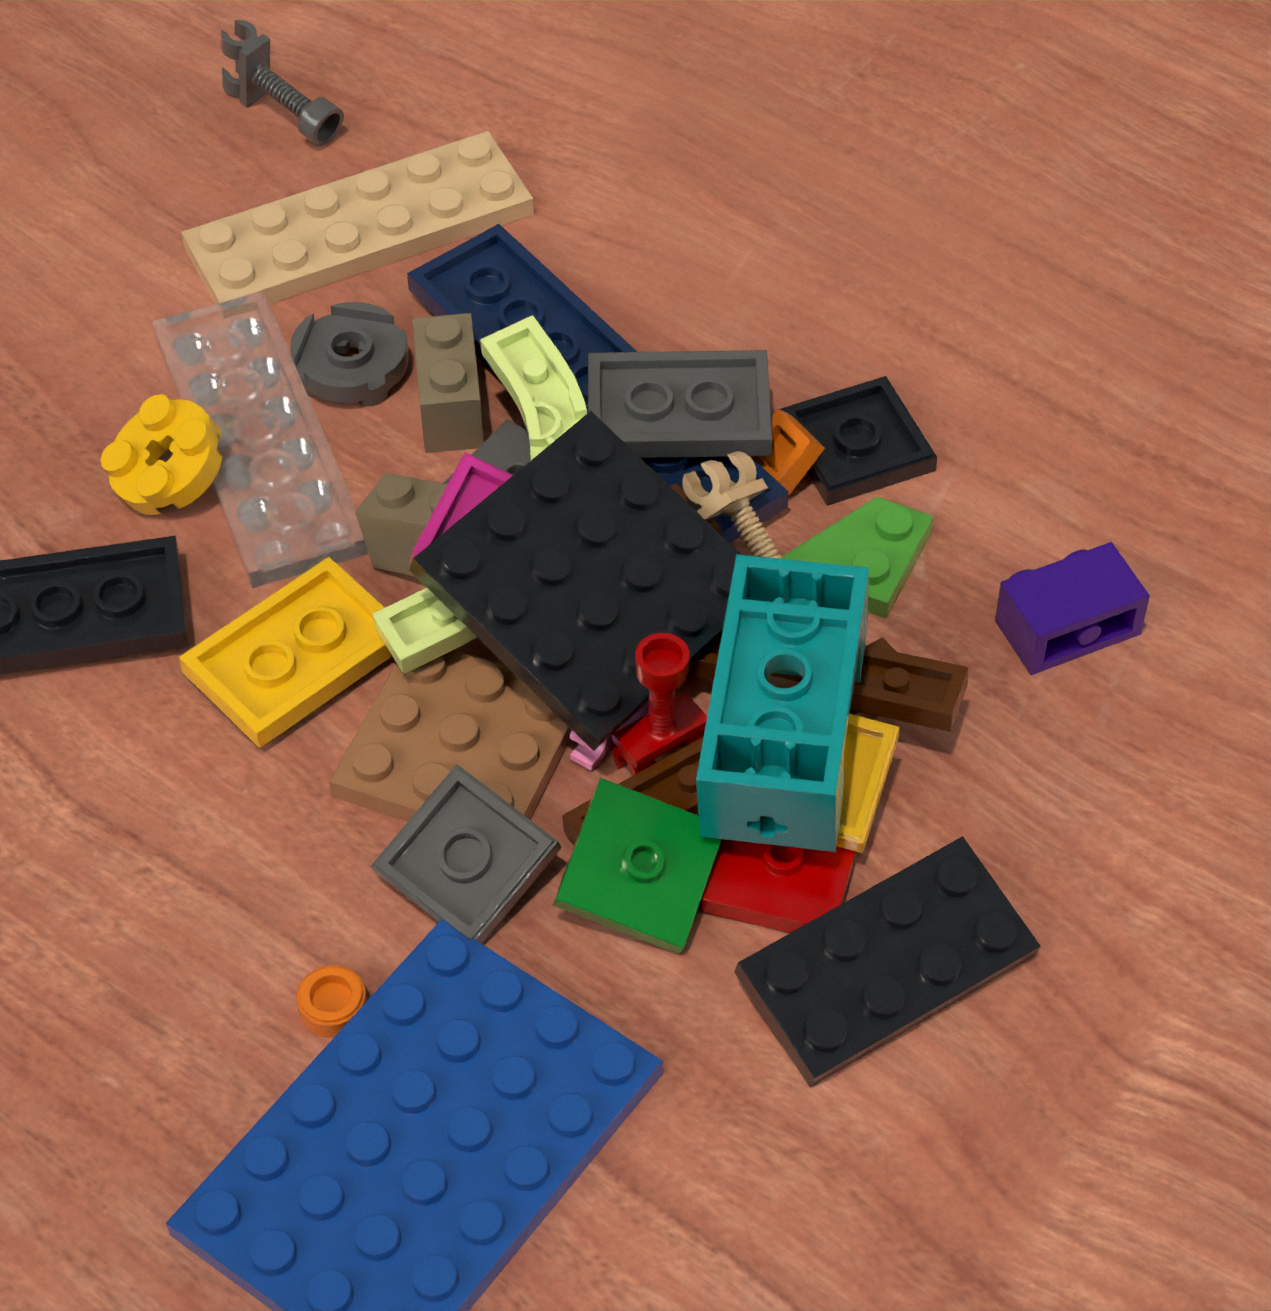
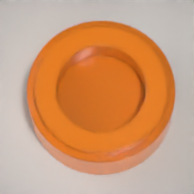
(329, 999)

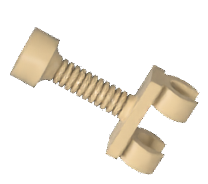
(733, 500)

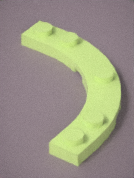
(550, 404)

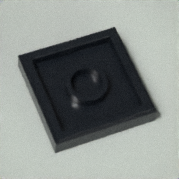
(865, 438)

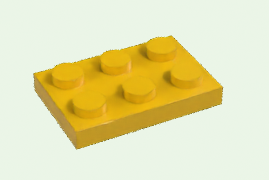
(289, 652)

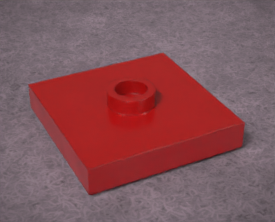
(776, 883)

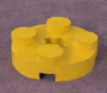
(160, 426)

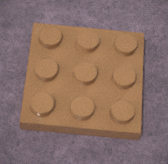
(446, 716)

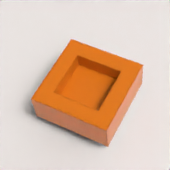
(792, 451)

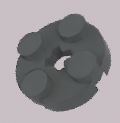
(357, 378)

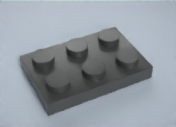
(684, 401)

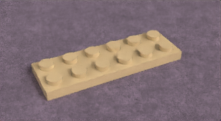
(359, 222)

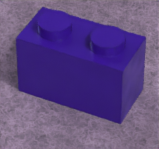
(1071, 607)

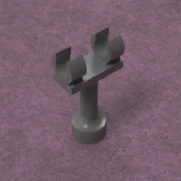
(318, 118)

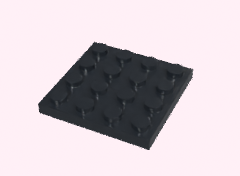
(579, 569)

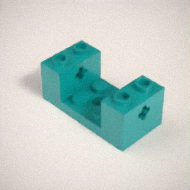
(774, 752)

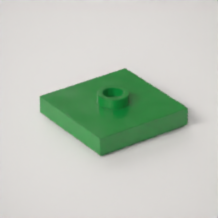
(637, 867)

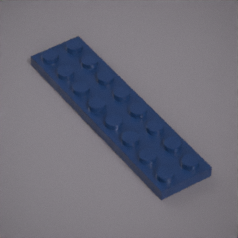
(505, 284)

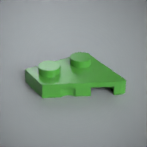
(877, 537)

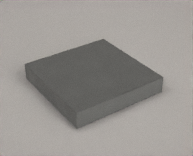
(466, 856)

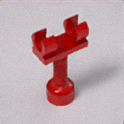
(661, 668)

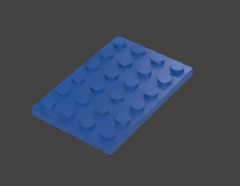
(418, 1141)

